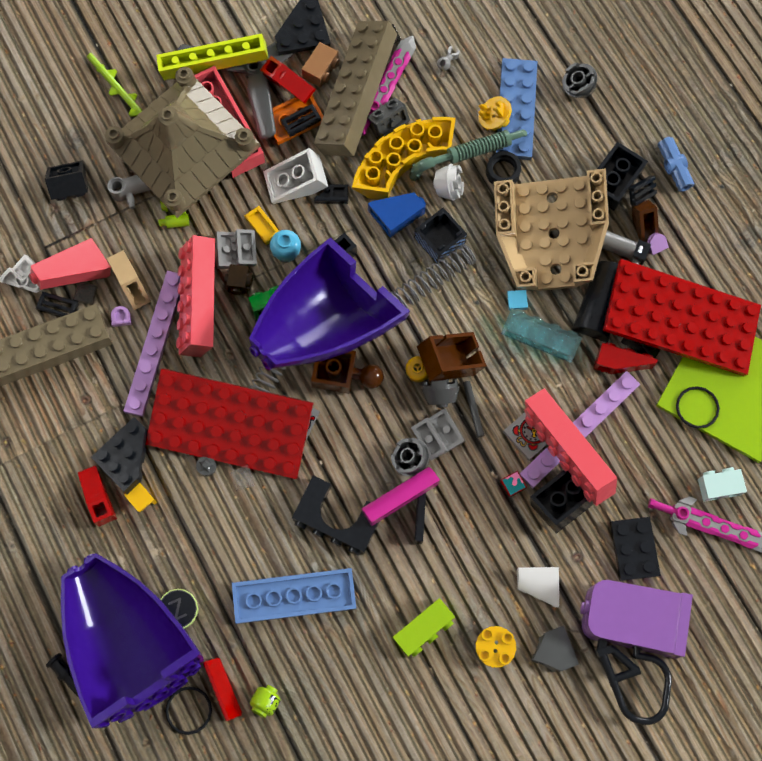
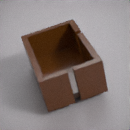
(446, 356)

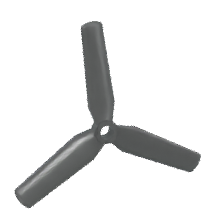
(258, 91)

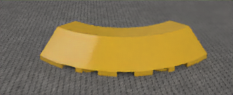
(399, 151)

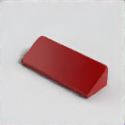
(222, 689)

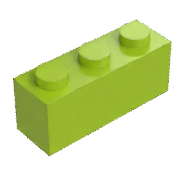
(424, 628)

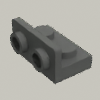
(389, 117)

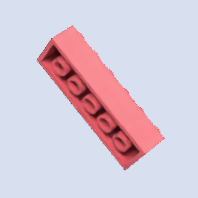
(215, 85)
(196, 296)
(570, 447)

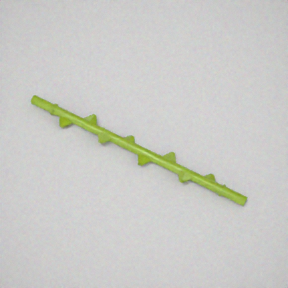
(116, 88)

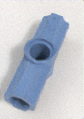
(675, 164)

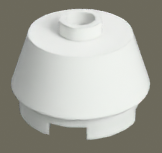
(448, 182)

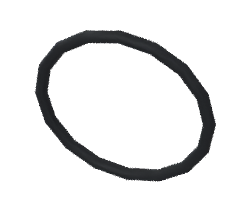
(709, 392)
(167, 708)

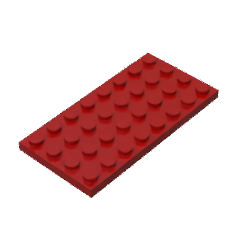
(682, 317)
(229, 423)

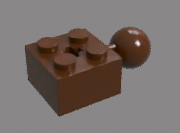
(340, 381)

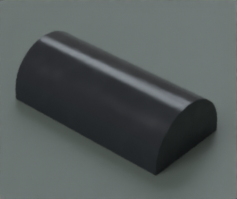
(595, 302)

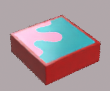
(513, 484)

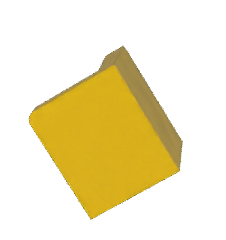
(140, 497)

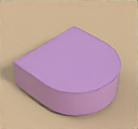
(658, 243)
(120, 316)

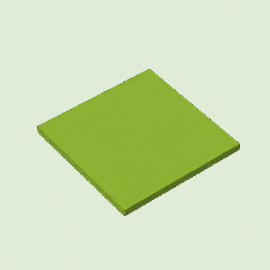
(738, 398)

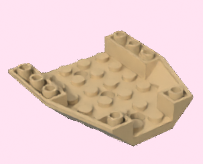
(527, 218)

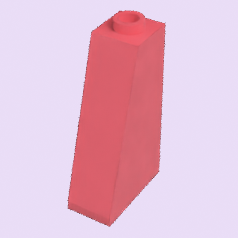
(71, 266)

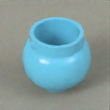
(285, 245)

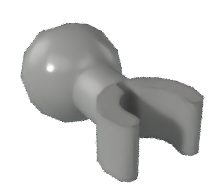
(444, 62)

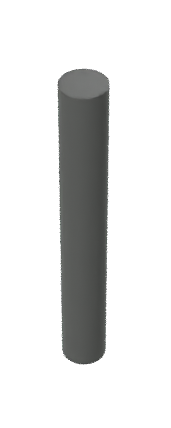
(473, 409)

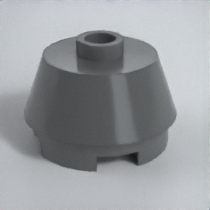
(579, 80)
(441, 392)
(410, 457)

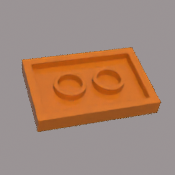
(287, 109)

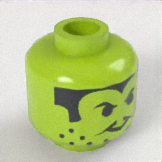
(264, 701)

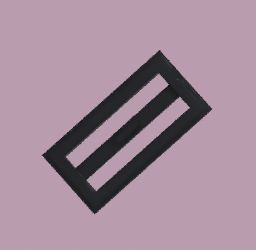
(303, 122)
(642, 194)
(39, 307)

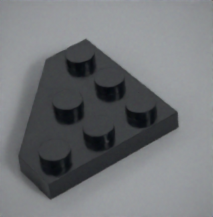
(302, 29)
(123, 455)

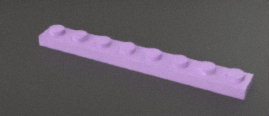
(153, 346)
(585, 423)

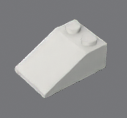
(296, 177)

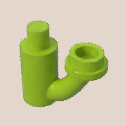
(171, 221)

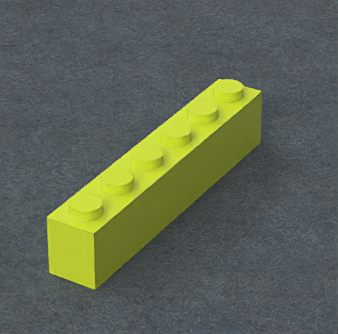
(219, 54)

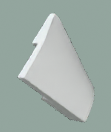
(19, 275)
(540, 583)

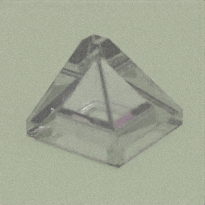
(242, 478)

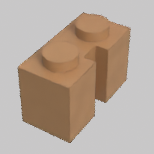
(320, 64)

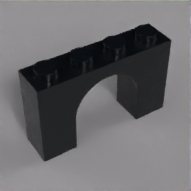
(309, 515)

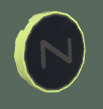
(182, 606)

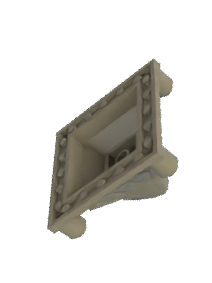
(182, 143)

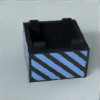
(440, 235)

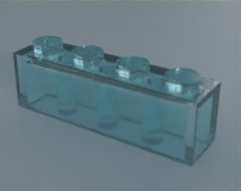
(541, 335)

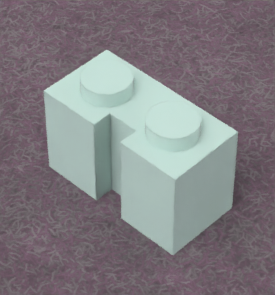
(722, 485)

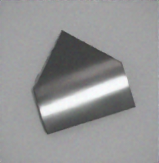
(555, 651)

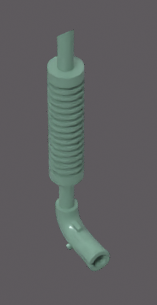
(467, 150)

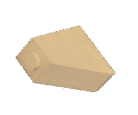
(128, 280)

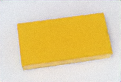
(261, 224)

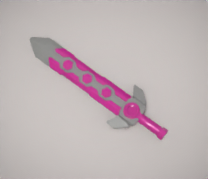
(392, 74)
(683, 514)

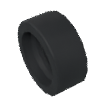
(507, 157)

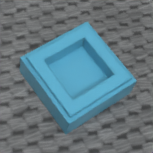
(517, 300)

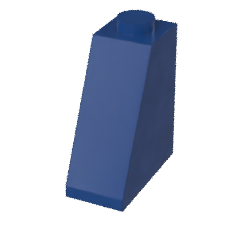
(397, 211)

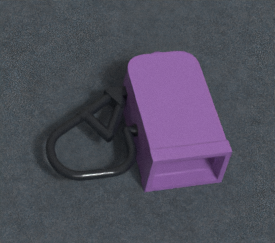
(638, 620)

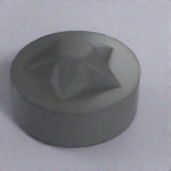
(206, 466)

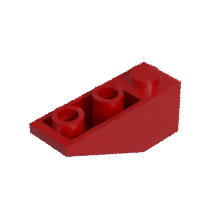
(287, 79)
(618, 360)
(96, 496)

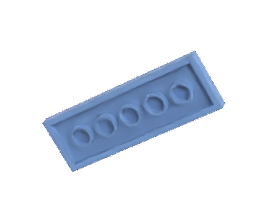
(519, 88)
(293, 596)

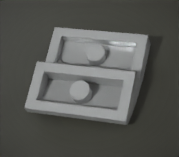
(236, 248)
(438, 434)

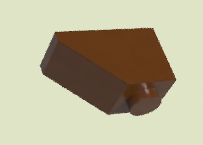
(645, 219)

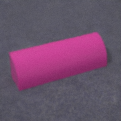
(400, 496)

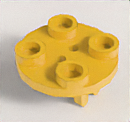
(495, 113)
(486, 644)

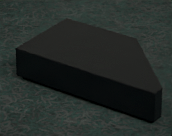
(333, 195)

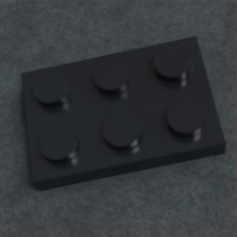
(635, 549)

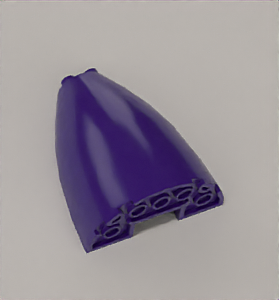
(322, 312)
(121, 642)

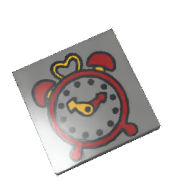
(524, 437)

